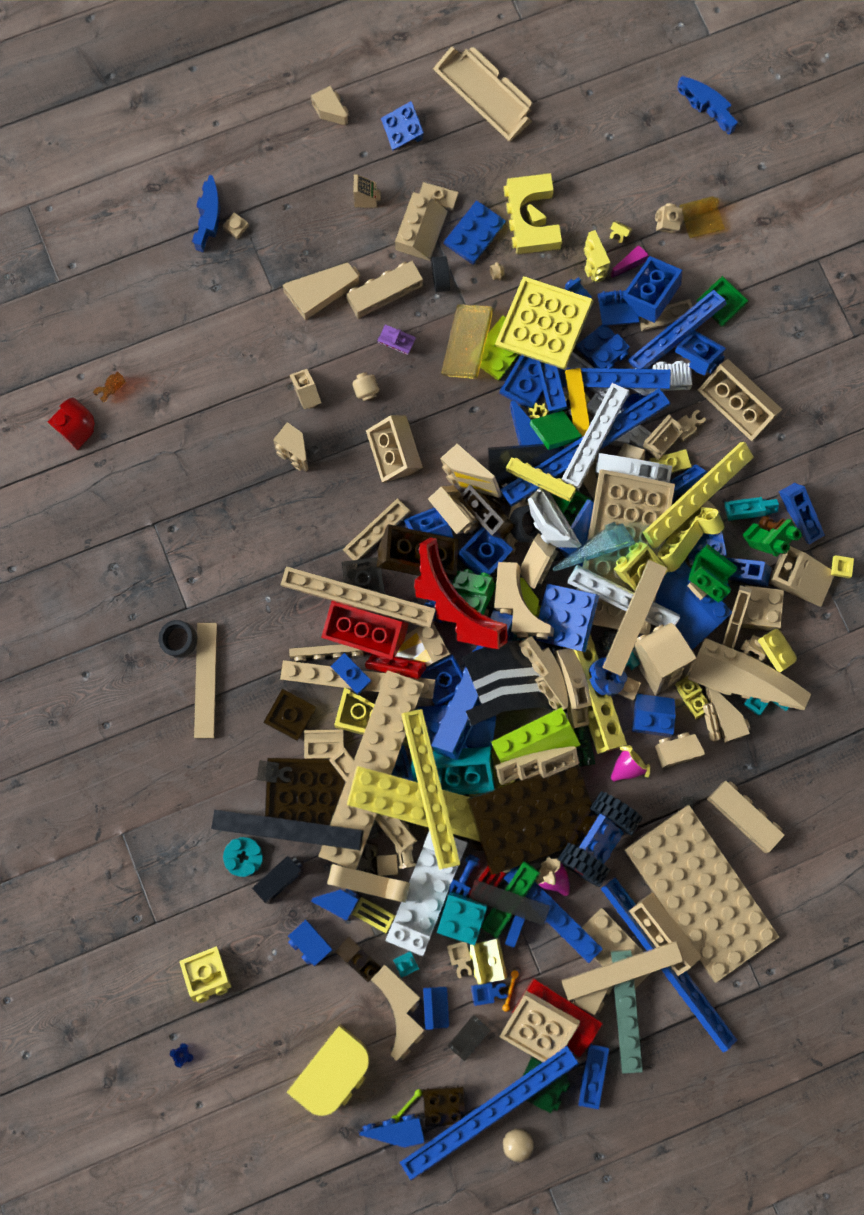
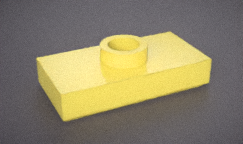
(678, 460)

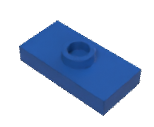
(351, 673)

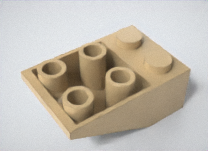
(802, 576)

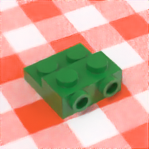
(474, 588)

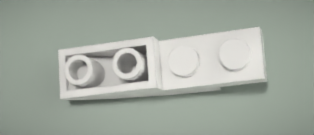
(634, 467)

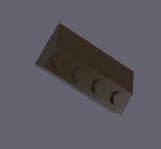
(401, 551)

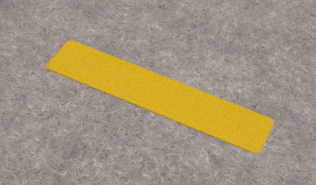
(577, 400)

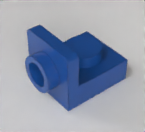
(576, 287)

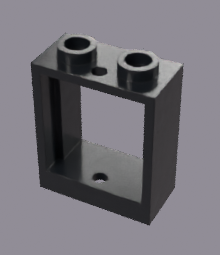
(278, 879)

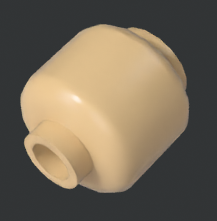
(365, 386)

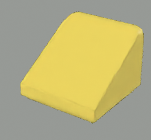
(535, 217)

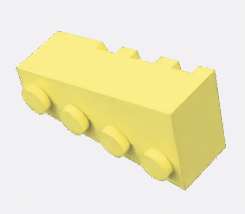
(355, 713)

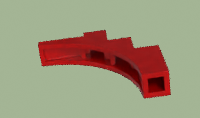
(450, 606)

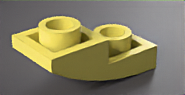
(692, 696)

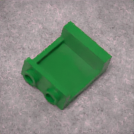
(712, 572)

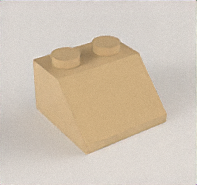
(679, 750)

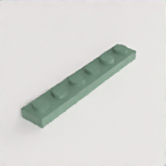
(627, 1020)

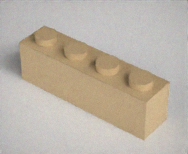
(384, 289)
(746, 816)
(664, 930)

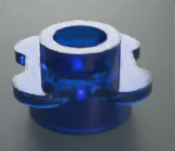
(179, 1061)

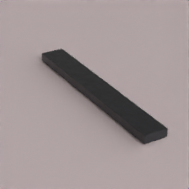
(287, 830)

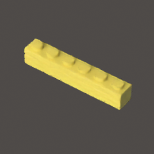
(540, 479)

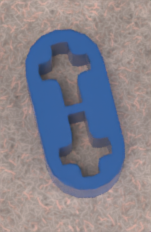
(514, 931)

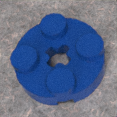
(600, 684)

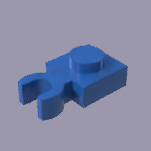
(485, 994)

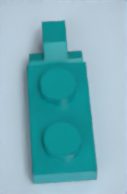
(750, 508)

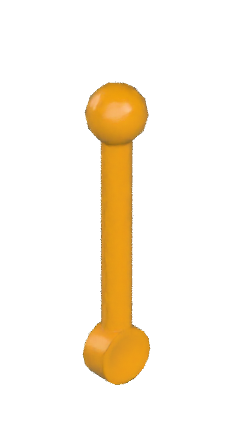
(514, 974)

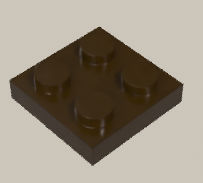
(289, 715)

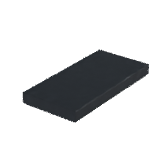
(532, 454)

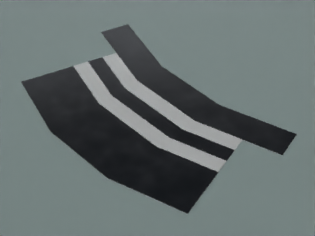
(504, 680)

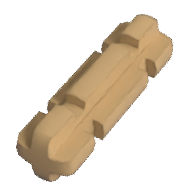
(711, 721)

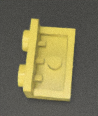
(488, 961)

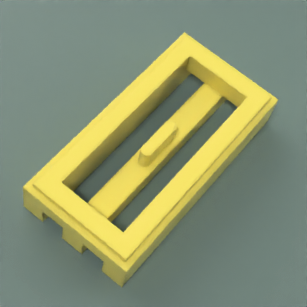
(358, 906)

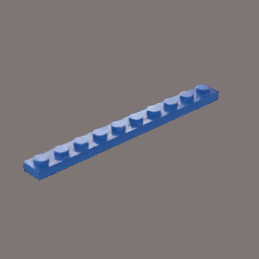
(559, 462)
(683, 983)
(489, 1113)

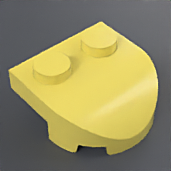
(778, 650)

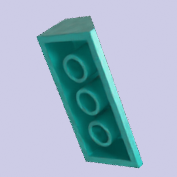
(468, 774)

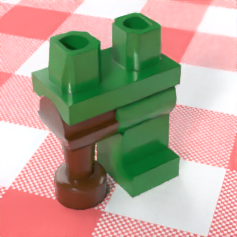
(772, 536)

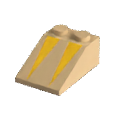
(466, 471)
(423, 646)

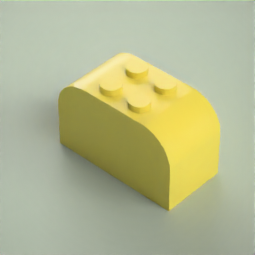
(332, 1074)

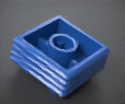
(449, 669)

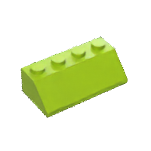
(543, 734)

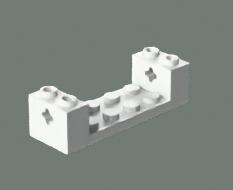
(424, 900)

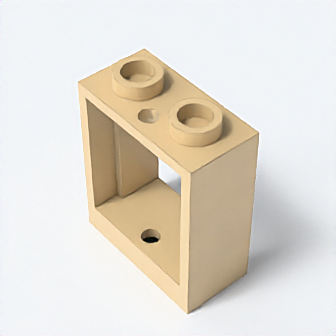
(452, 510)

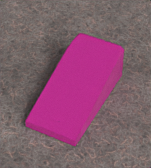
(632, 260)

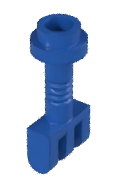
(461, 884)

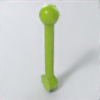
(418, 1093)

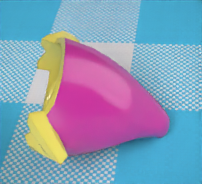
(629, 765)

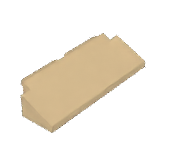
(479, 85)

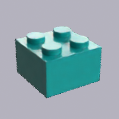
(462, 918)

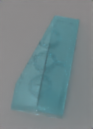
(605, 541)

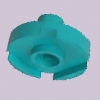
(248, 866)

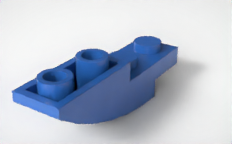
(704, 97)
(209, 214)

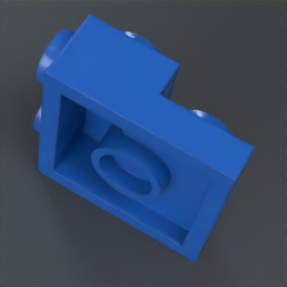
(603, 348)
(701, 352)

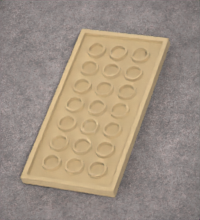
(635, 504)
(701, 893)

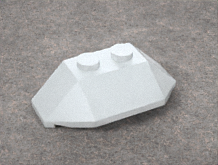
(551, 521)

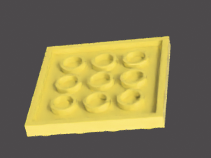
(544, 322)

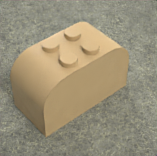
(664, 657)

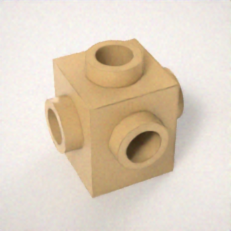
(669, 218)
(754, 649)

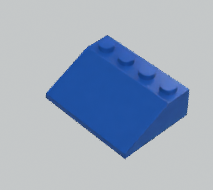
(697, 616)

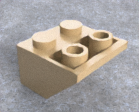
(291, 445)
(538, 561)

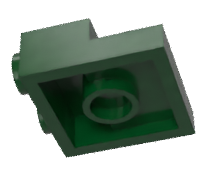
(548, 1097)

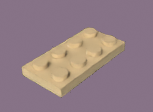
(610, 938)

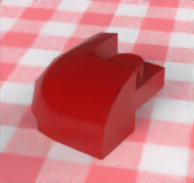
(73, 422)

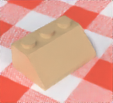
(420, 227)
(394, 448)

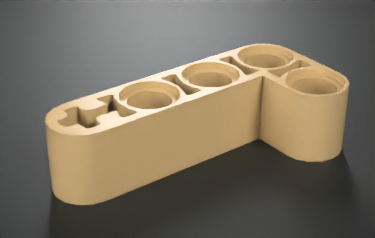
(368, 883)

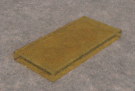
(467, 341)

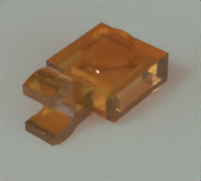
(112, 384)

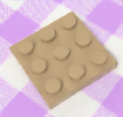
(539, 1027)

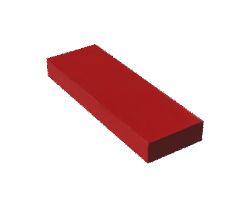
(398, 665)

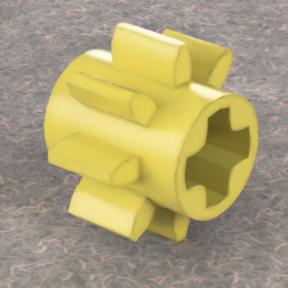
(538, 408)

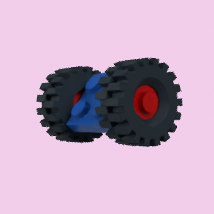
(612, 821)

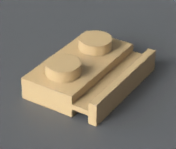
(322, 743)

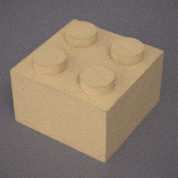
(763, 609)

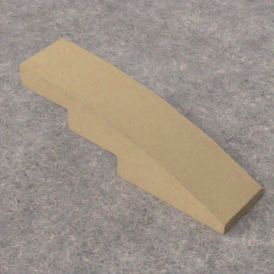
(543, 763)

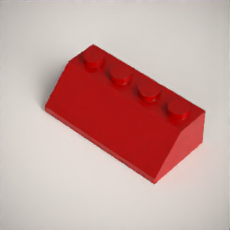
(364, 630)
(587, 1026)

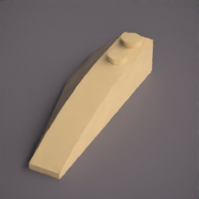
(740, 674)

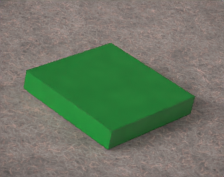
(734, 300)
(555, 430)

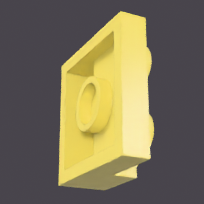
(597, 259)
(633, 564)
(205, 975)

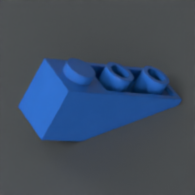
(403, 1134)

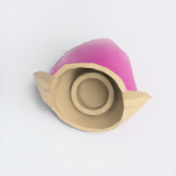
(553, 876)

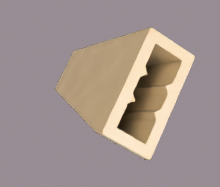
(321, 288)

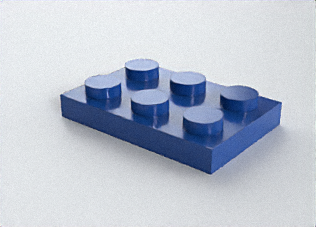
(474, 232)

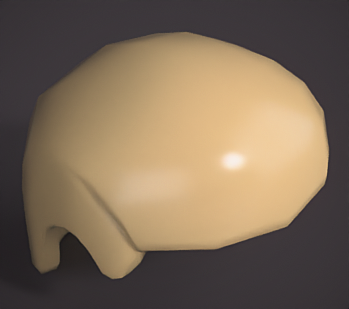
(518, 1145)

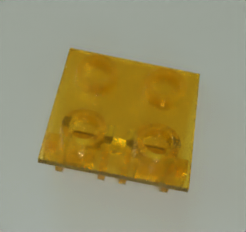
(702, 217)

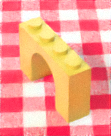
(527, 237)

